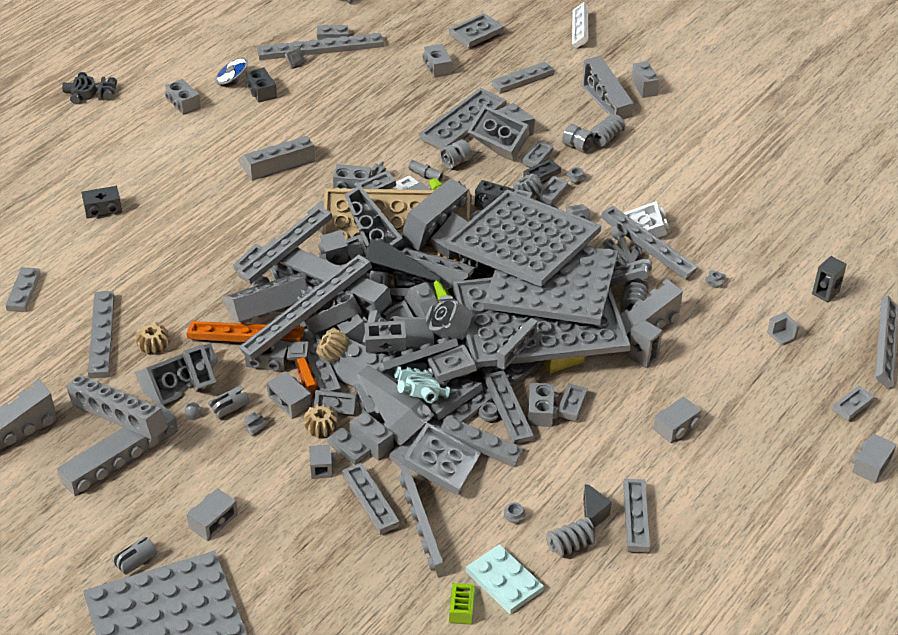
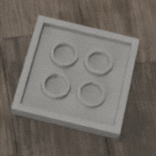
(441, 458)

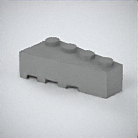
(605, 88)
(432, 213)
(371, 220)
(658, 309)
(26, 414)

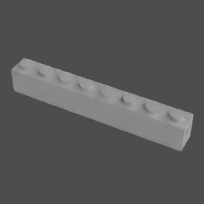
(367, 292)

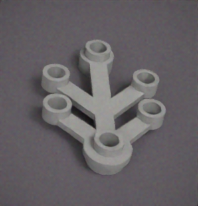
(618, 233)

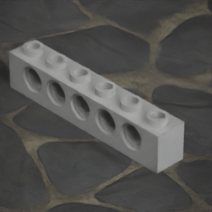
(116, 406)

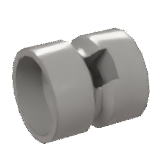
(578, 137)
(455, 154)

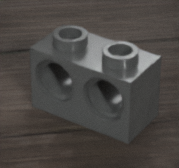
(261, 85)
(487, 192)

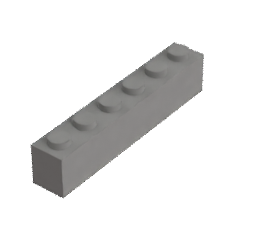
(110, 455)

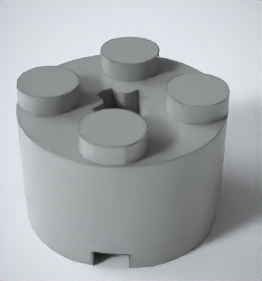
(449, 318)

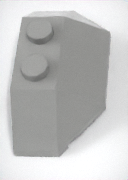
(445, 268)
(355, 360)

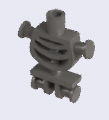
(85, 88)

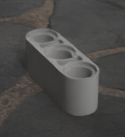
(333, 312)

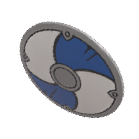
(231, 71)

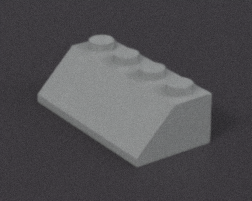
(278, 158)
(264, 298)

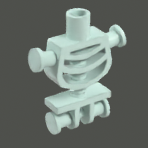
(419, 384)

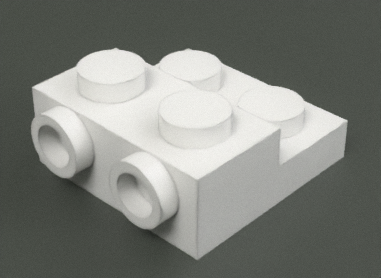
(650, 218)

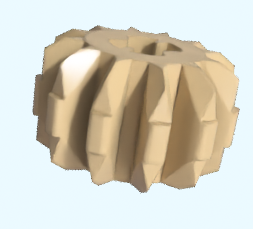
(152, 338)
(332, 345)
(321, 420)

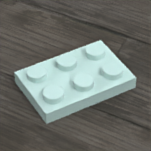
(504, 579)

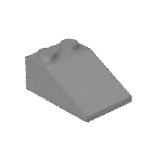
(499, 132)

